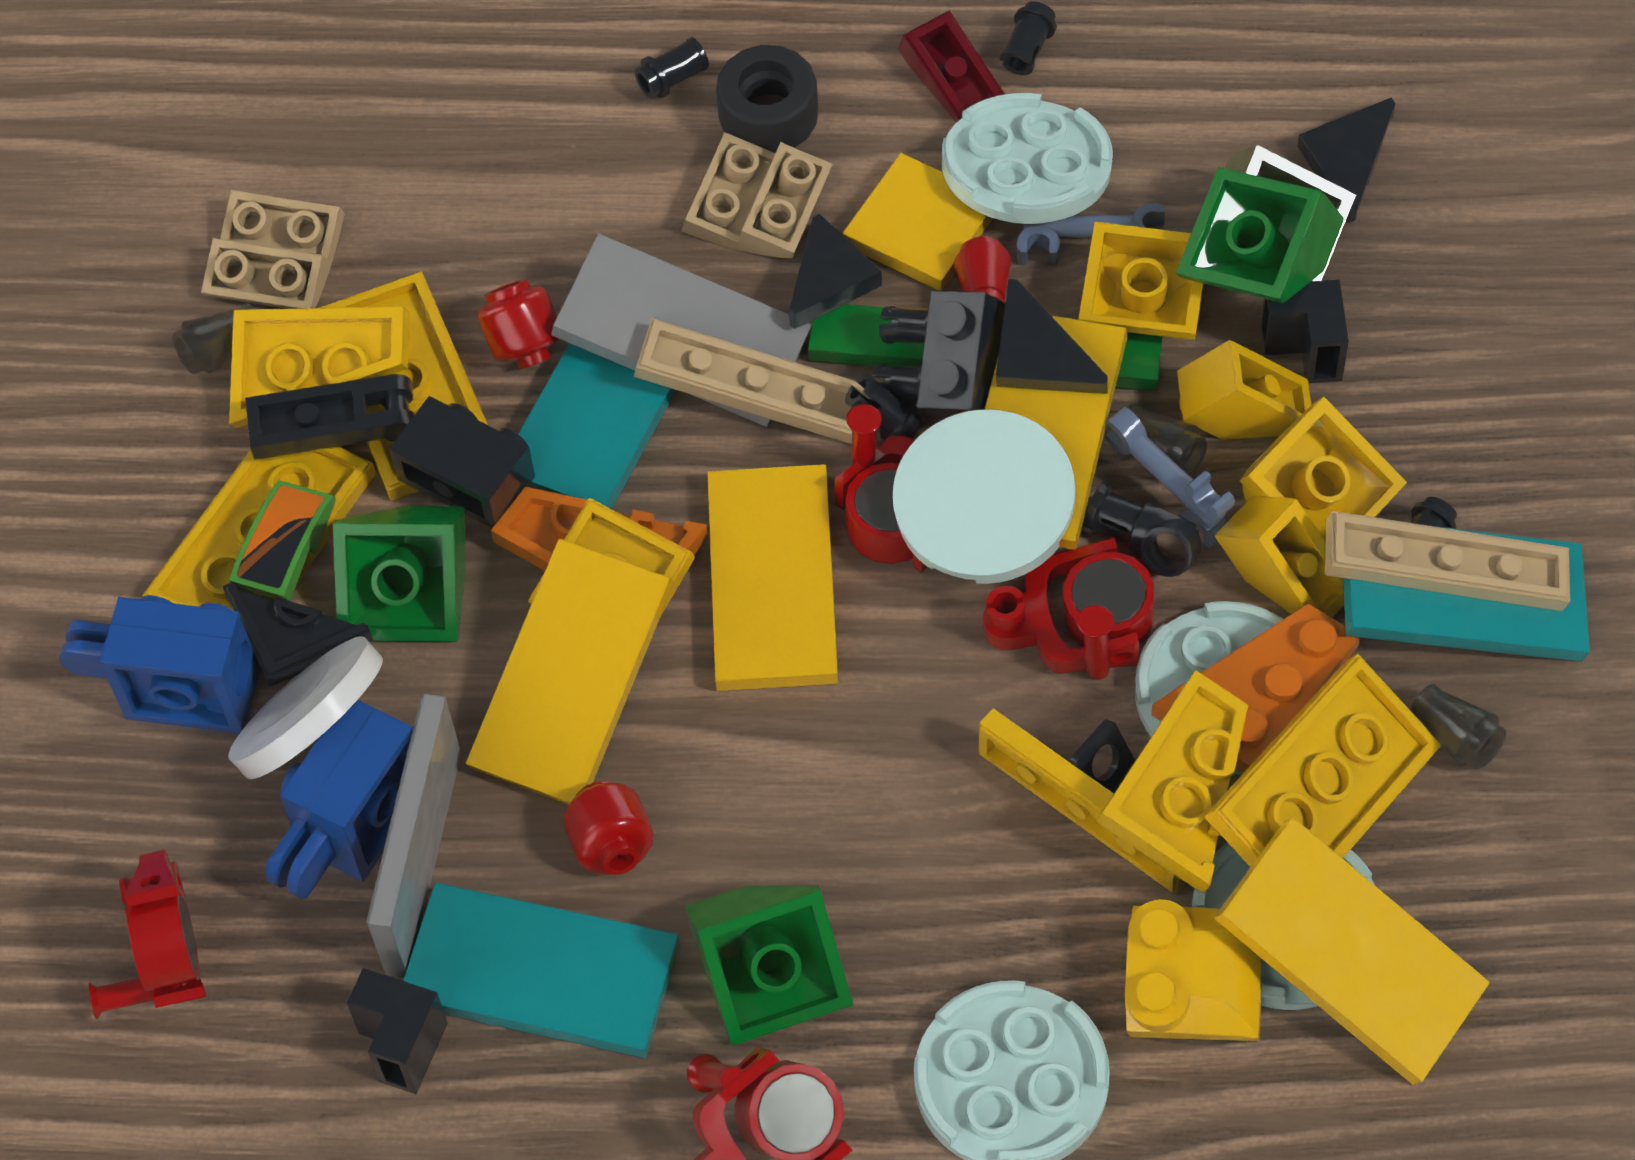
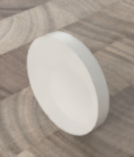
(305, 708)

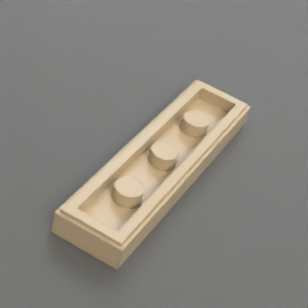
(746, 379)
(1447, 561)

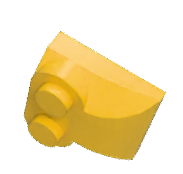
(1136, 283)
(1324, 468)
(1189, 976)

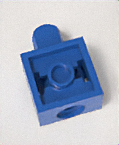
(170, 662)
(340, 800)

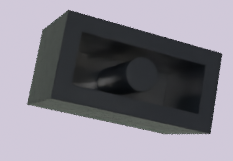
(462, 460)

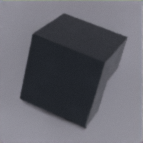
(1311, 325)
(403, 1025)

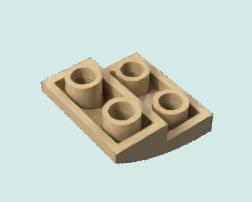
(756, 197)
(273, 251)

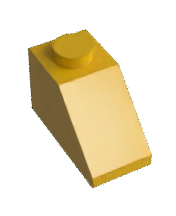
(1240, 394)
(1281, 554)

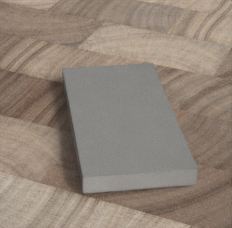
(627, 288)
(414, 835)

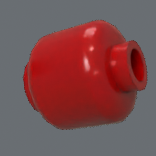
(518, 323)
(608, 828)

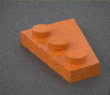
(542, 517)
(1277, 675)

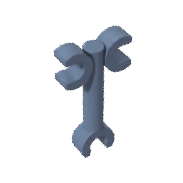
(1079, 226)
(1202, 502)

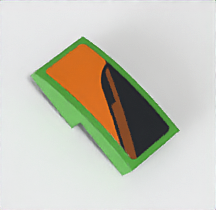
(280, 539)

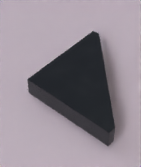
(1348, 148)
(829, 274)
(1040, 352)
(288, 634)

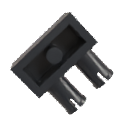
(958, 356)

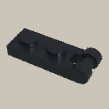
(328, 415)

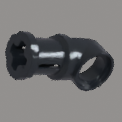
(1139, 528)

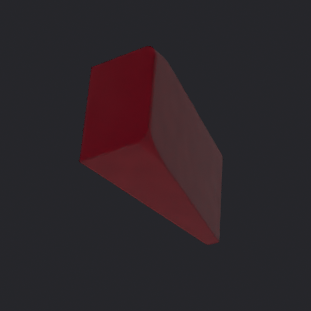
(948, 64)

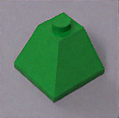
(1260, 236)
(402, 572)
(768, 958)

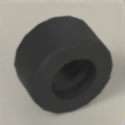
(773, 72)

